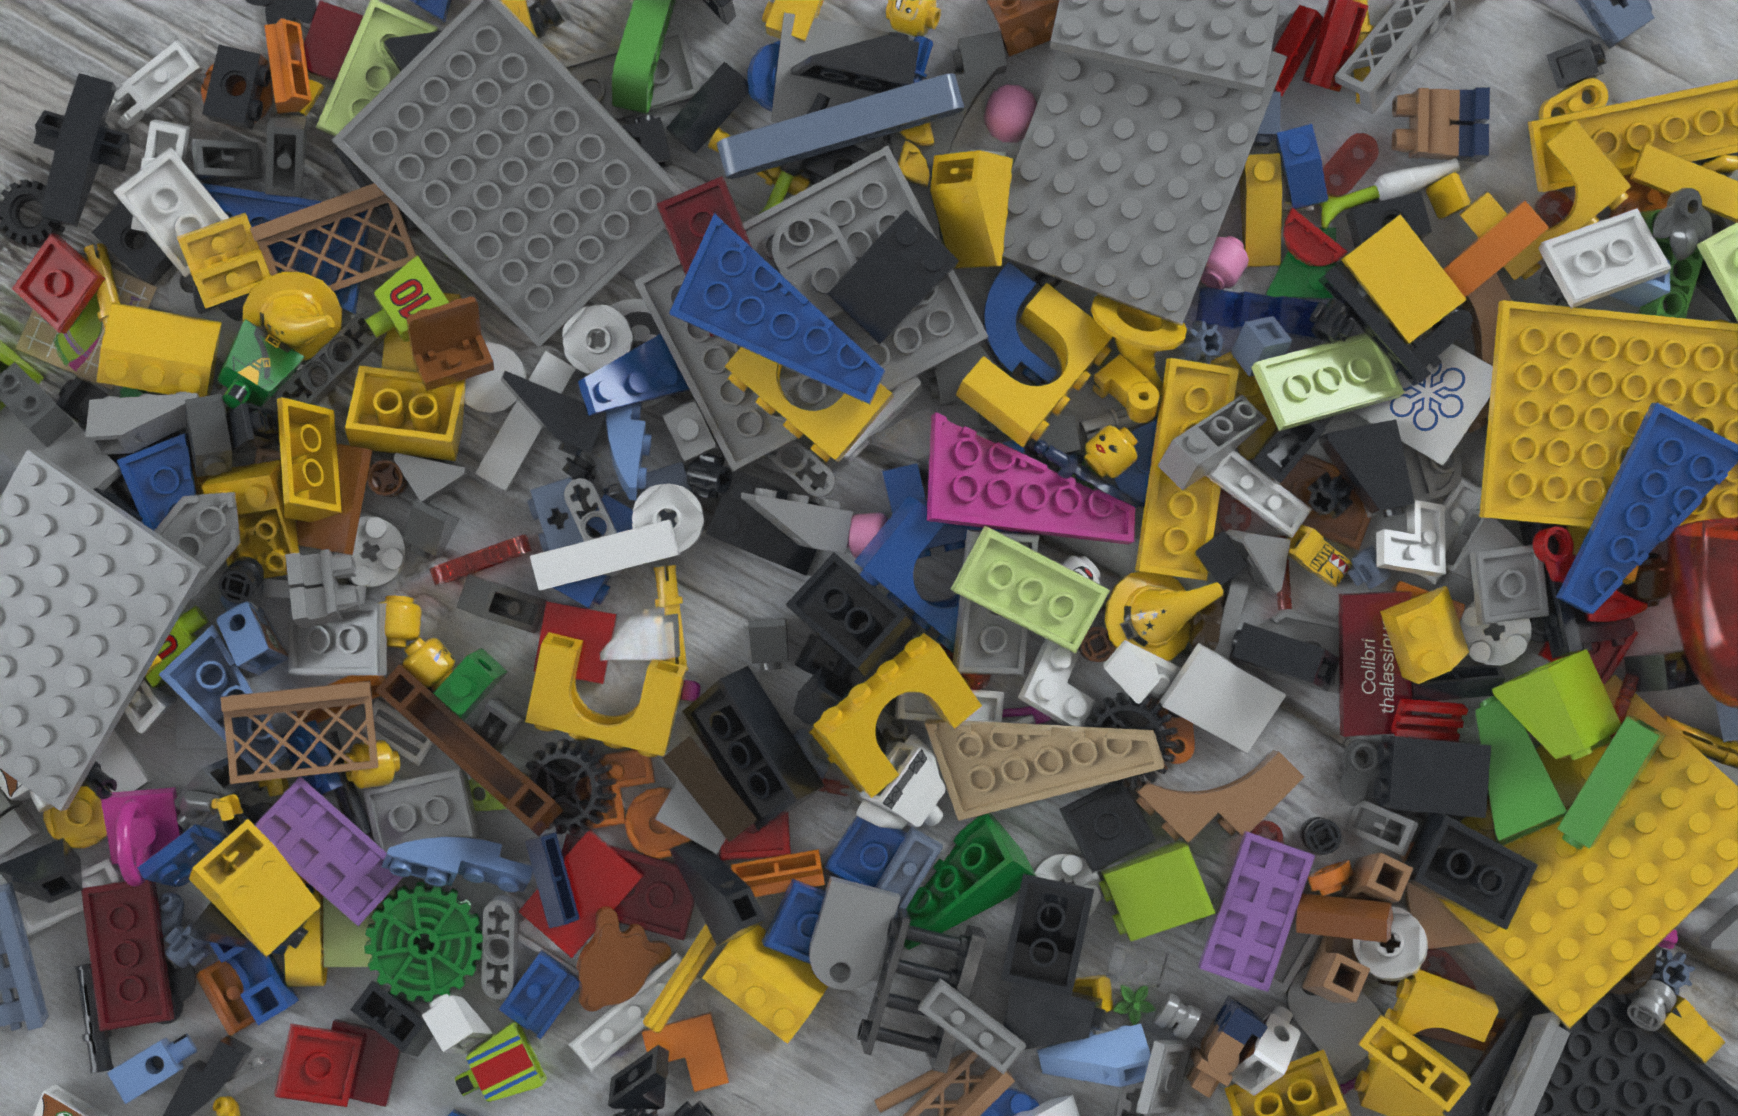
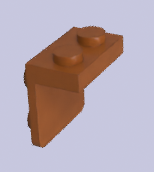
(1024, 22)
(448, 343)

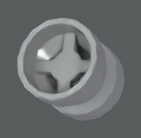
(1651, 1005)
(1176, 1016)

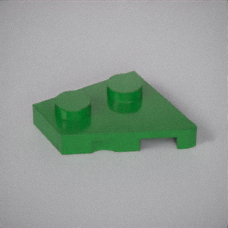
(1300, 280)

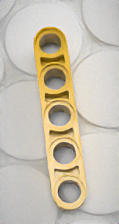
(306, 964)

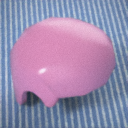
(1009, 112)

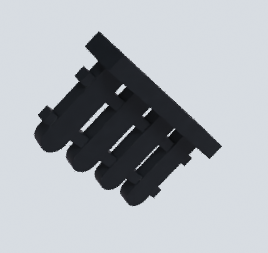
(1365, 313)
(1566, 625)

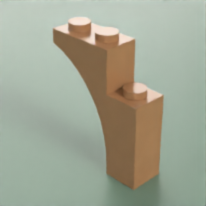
(1483, 308)
(1238, 803)

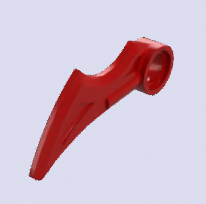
(1615, 608)

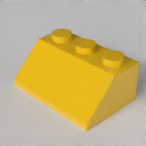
(158, 351)
(399, 416)
(308, 460)
(766, 983)
(1304, 1090)

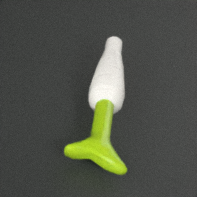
(1388, 187)

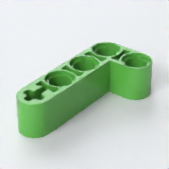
(640, 54)
(1680, 286)

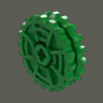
(430, 969)

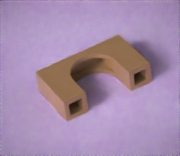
(1335, 967)

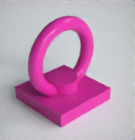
(139, 827)

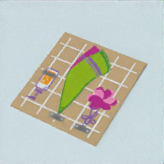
(80, 347)

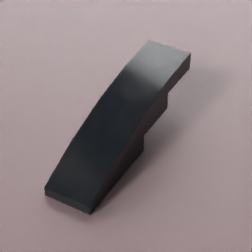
(77, 150)
(1287, 447)

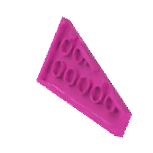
(1006, 490)

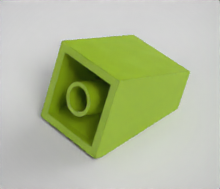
(1562, 705)
(1156, 891)

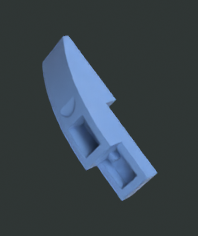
(627, 446)
(443, 858)

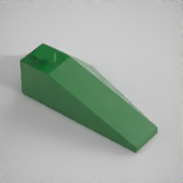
(975, 876)

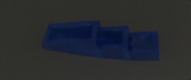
(1234, 309)

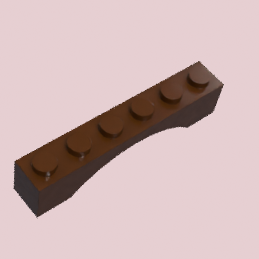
(469, 750)

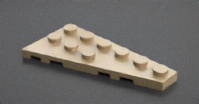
(1017, 763)

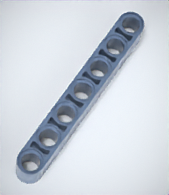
(840, 126)

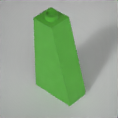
(1610, 782)
(1518, 784)

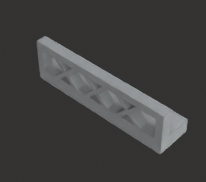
(1402, 55)
(1531, 1067)

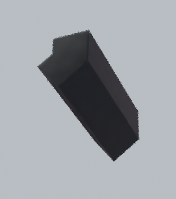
(709, 108)
(113, 151)
(1460, 684)

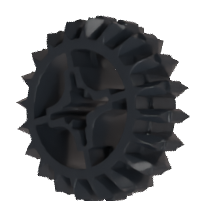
(1156, 723)
(589, 804)

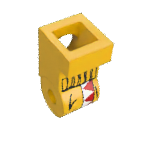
(1318, 556)

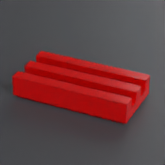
(1401, 720)

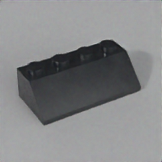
(753, 746)

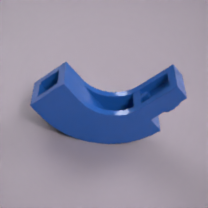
(999, 322)

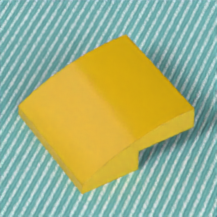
(224, 259)

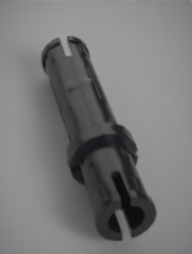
(360, 818)
(97, 1040)

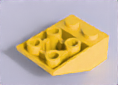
(972, 205)
(261, 517)
(254, 887)

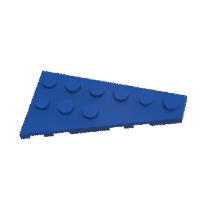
(264, 208)
(755, 307)
(1653, 492)

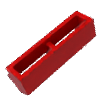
(1296, 42)
(1334, 42)

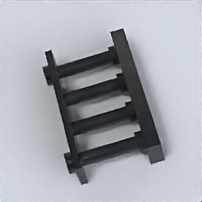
(969, 952)

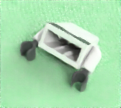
(911, 795)

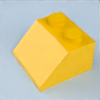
(1425, 635)

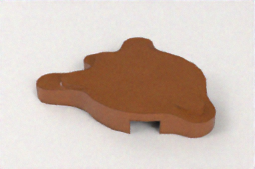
(616, 962)

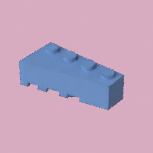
(206, 674)

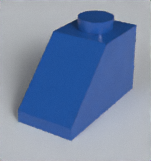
(1302, 166)

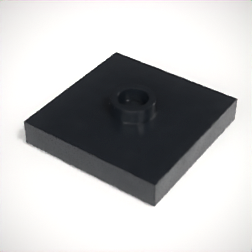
(1107, 825)

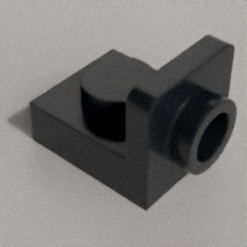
(1576, 62)
(76, 397)

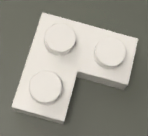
(1421, 548)
(1048, 686)

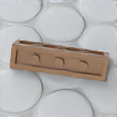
(974, 1099)

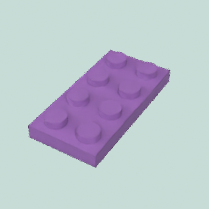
(328, 850)
(1256, 911)

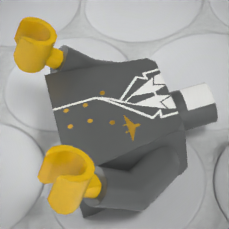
(213, 797)

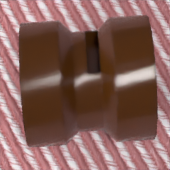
(381, 476)
(1092, 645)

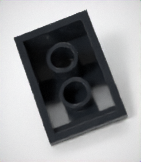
(866, 65)
(893, 277)
(557, 414)
(748, 530)
(852, 616)
(1469, 870)
(1047, 934)

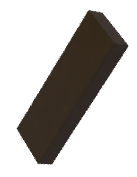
(709, 788)

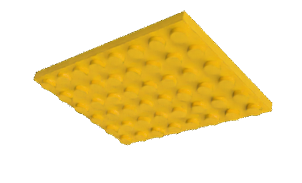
(1575, 393)
(1610, 905)

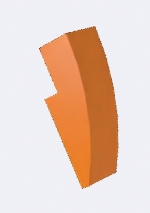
(1495, 248)

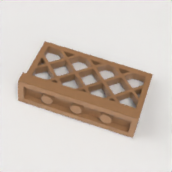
(334, 211)
(297, 700)

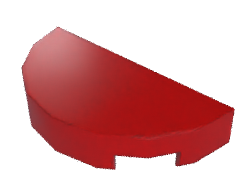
(1308, 242)

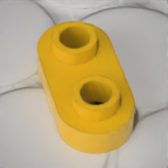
(1571, 98)

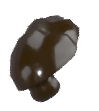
(1206, 625)

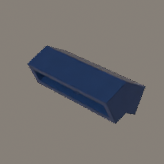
(548, 883)

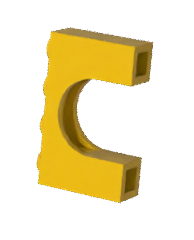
(1596, 187)
(1022, 408)
(831, 429)
(558, 706)
(852, 722)
(1423, 1004)

